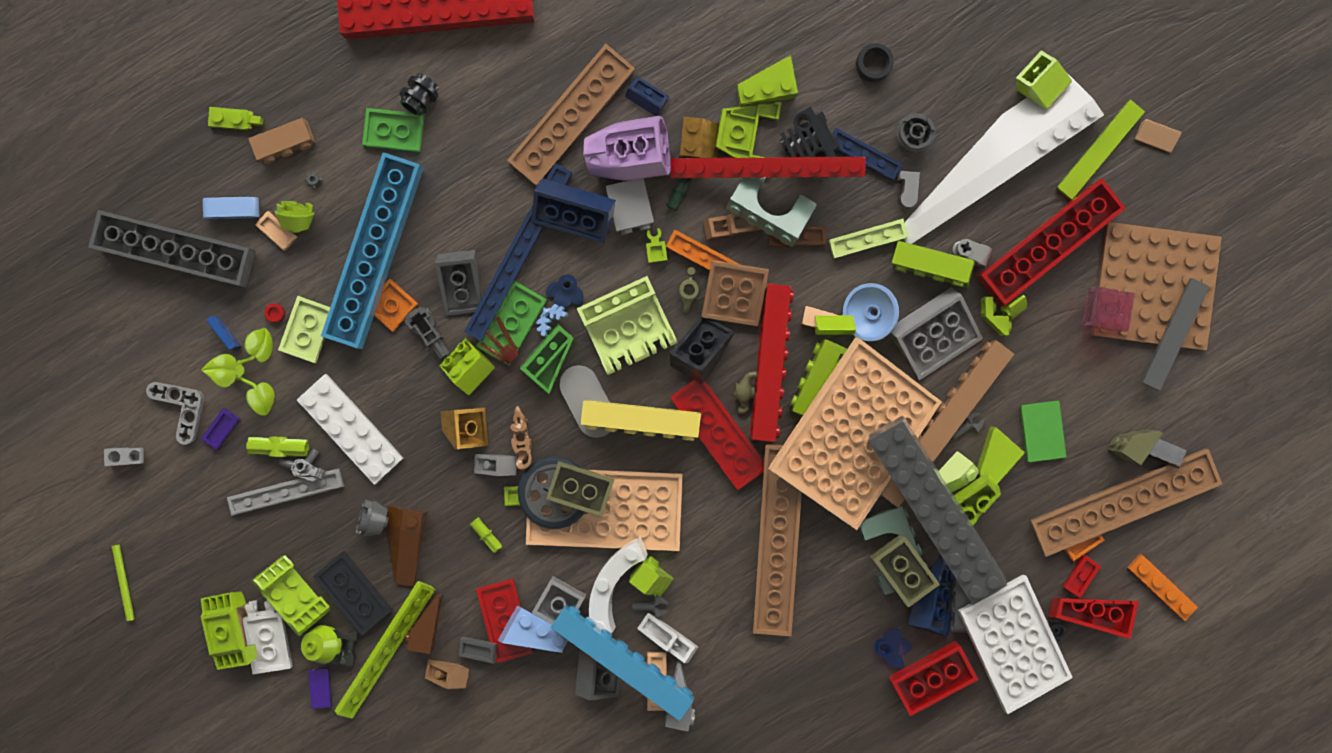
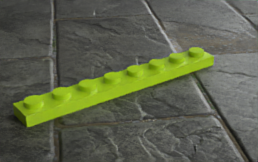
(384, 650)

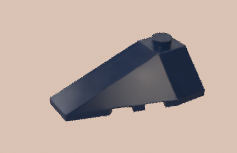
(932, 611)

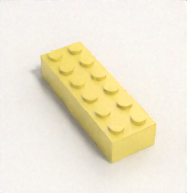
(640, 418)

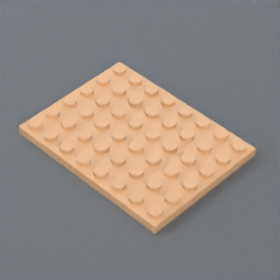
(830, 446)

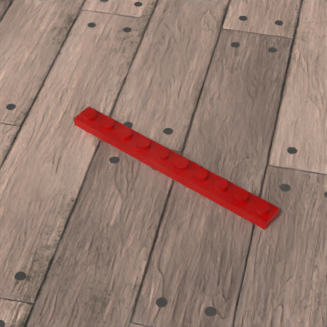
(768, 167)

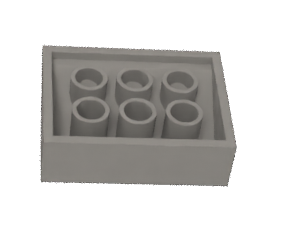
(936, 333)

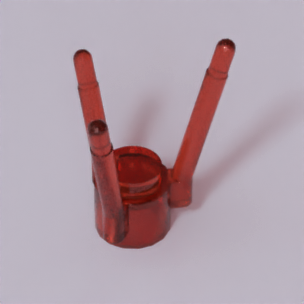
(506, 353)

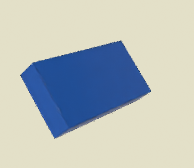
(223, 333)

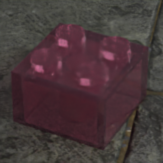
(1108, 309)

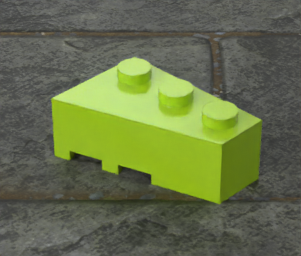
(769, 85)

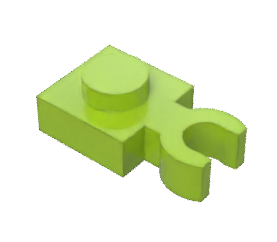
(656, 250)

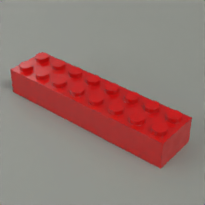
(1050, 242)
(770, 362)

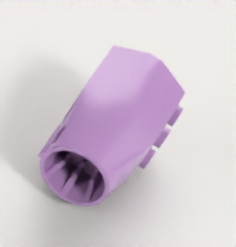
(629, 150)

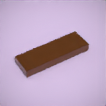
(809, 237)

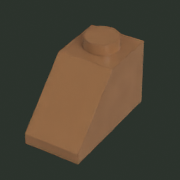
(446, 674)

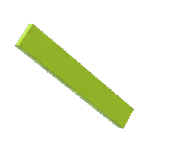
(1100, 149)

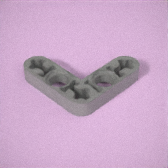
(187, 406)

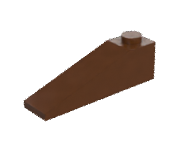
(405, 538)

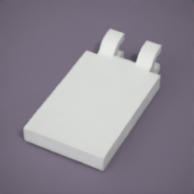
(270, 636)

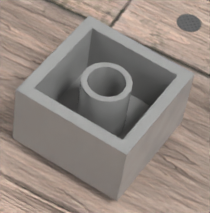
(555, 598)

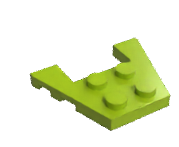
(739, 128)

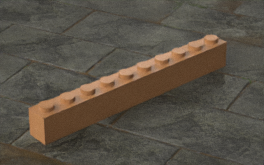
(957, 406)

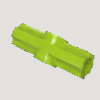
(277, 446)

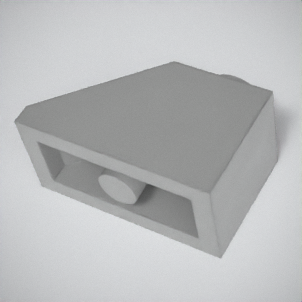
(495, 464)

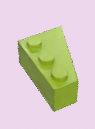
(650, 577)

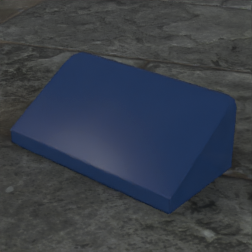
(646, 96)

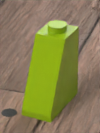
(998, 455)

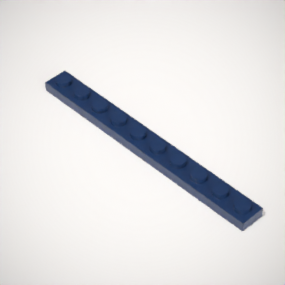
(510, 266)

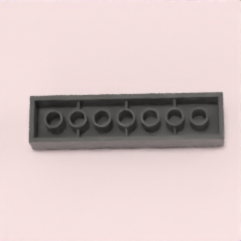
(172, 248)

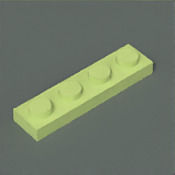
(868, 238)

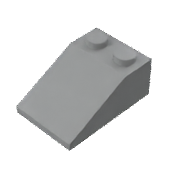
(689, 717)

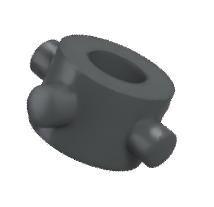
(313, 179)

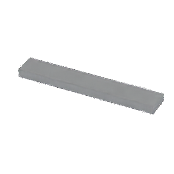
(283, 492)

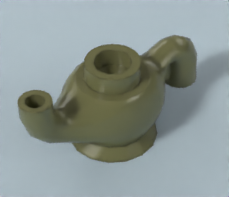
(688, 290)
(744, 391)

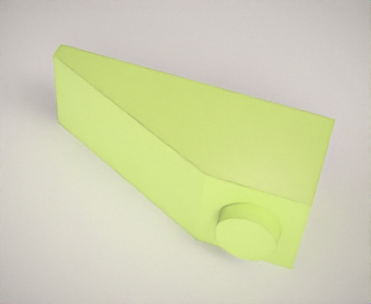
(958, 472)

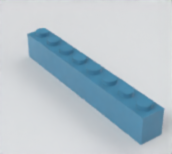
(623, 662)

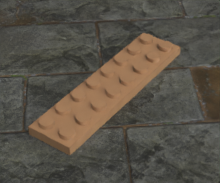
(571, 114)

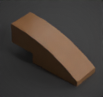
(727, 226)

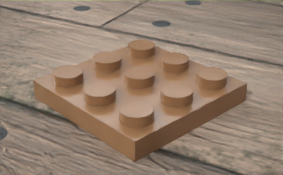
(734, 293)

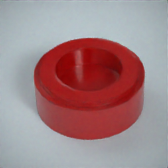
(274, 313)

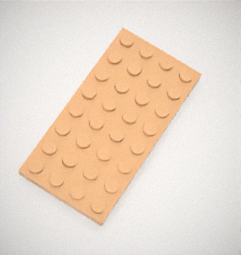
(637, 507)

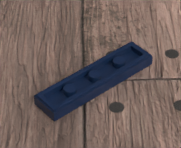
(875, 159)

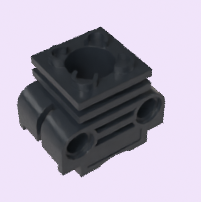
(812, 139)

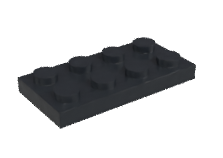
(352, 592)

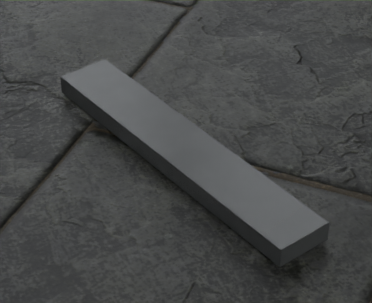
(1174, 334)

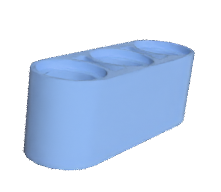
(231, 208)

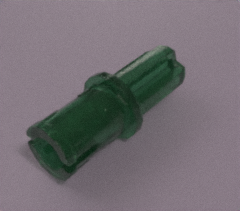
(678, 193)

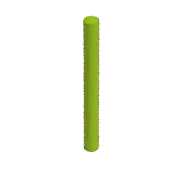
(123, 582)

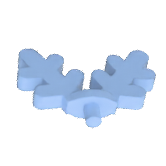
(555, 312)

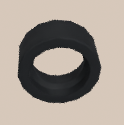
(874, 47)

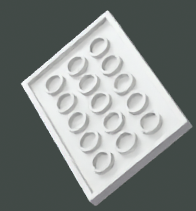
(1015, 644)

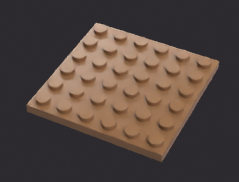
(1157, 269)

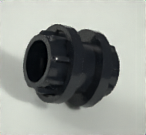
(419, 94)

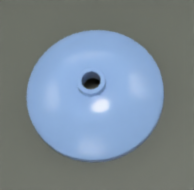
(861, 304)

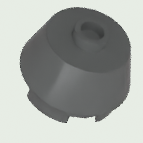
(916, 132)
(371, 519)

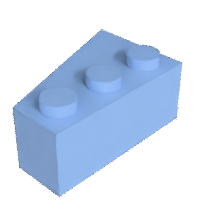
(532, 632)

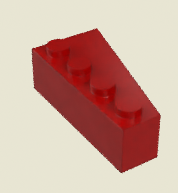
(1103, 615)

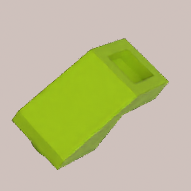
(1000, 324)

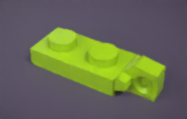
(233, 119)

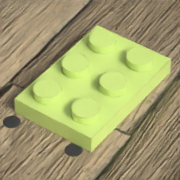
(304, 330)

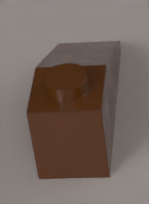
(423, 633)

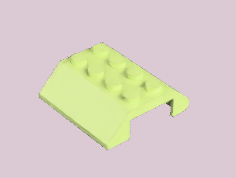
(626, 324)

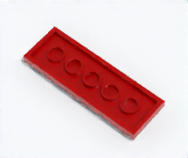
(720, 433)

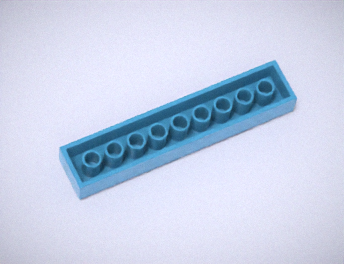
(372, 251)

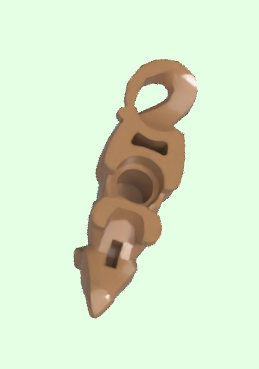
(521, 442)

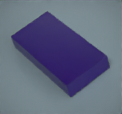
(220, 429)
(320, 688)

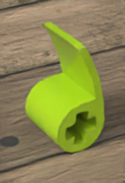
(1014, 307)

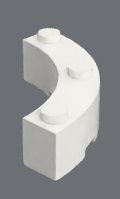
(601, 596)

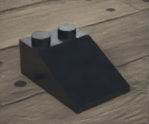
(700, 349)

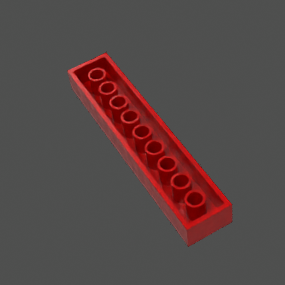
(400, 17)

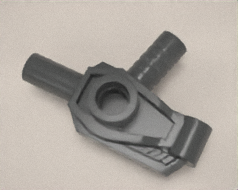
(303, 468)

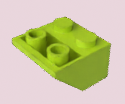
(1043, 80)
(467, 366)

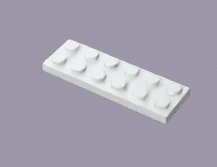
(350, 429)

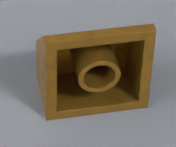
(698, 138)

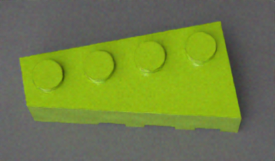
(933, 264)
(818, 372)
(978, 497)

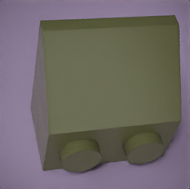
(1135, 445)

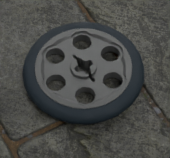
(533, 509)

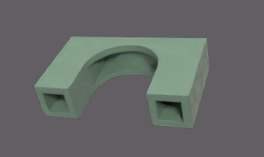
(785, 227)
(888, 521)

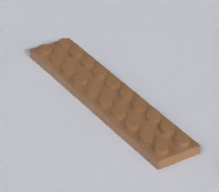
(1125, 502)
(776, 552)

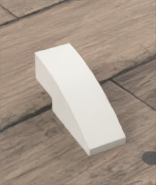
(668, 638)

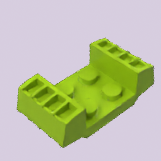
(290, 595)
(224, 631)

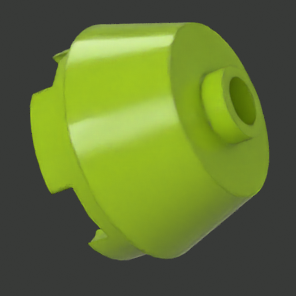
(294, 216)
(321, 644)

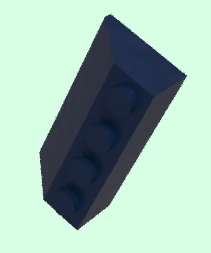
(572, 210)

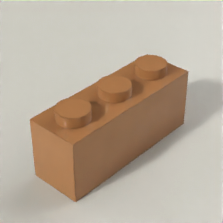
(282, 141)

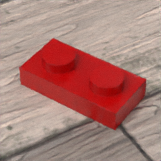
(1081, 576)

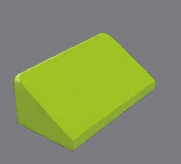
(834, 324)

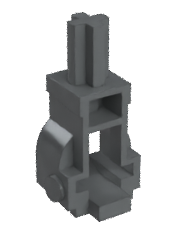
(432, 337)

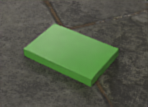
(393, 130)
(1042, 431)

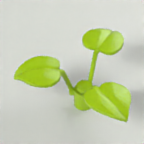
(224, 370)

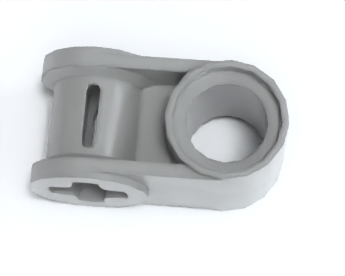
(974, 251)

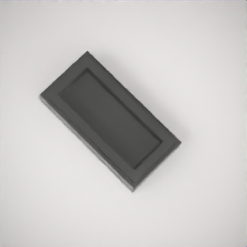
(478, 650)

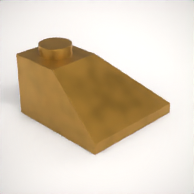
(465, 427)

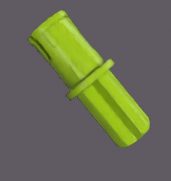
(486, 535)

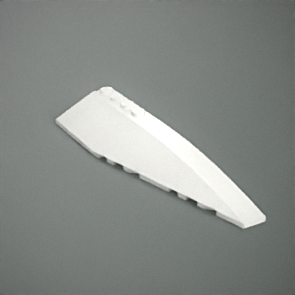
(1003, 151)

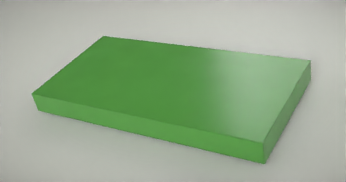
(518, 316)

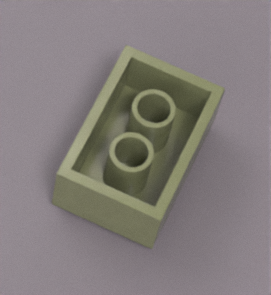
(580, 488)
(904, 570)

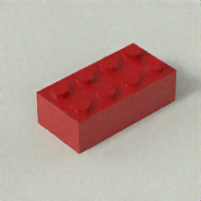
(933, 678)

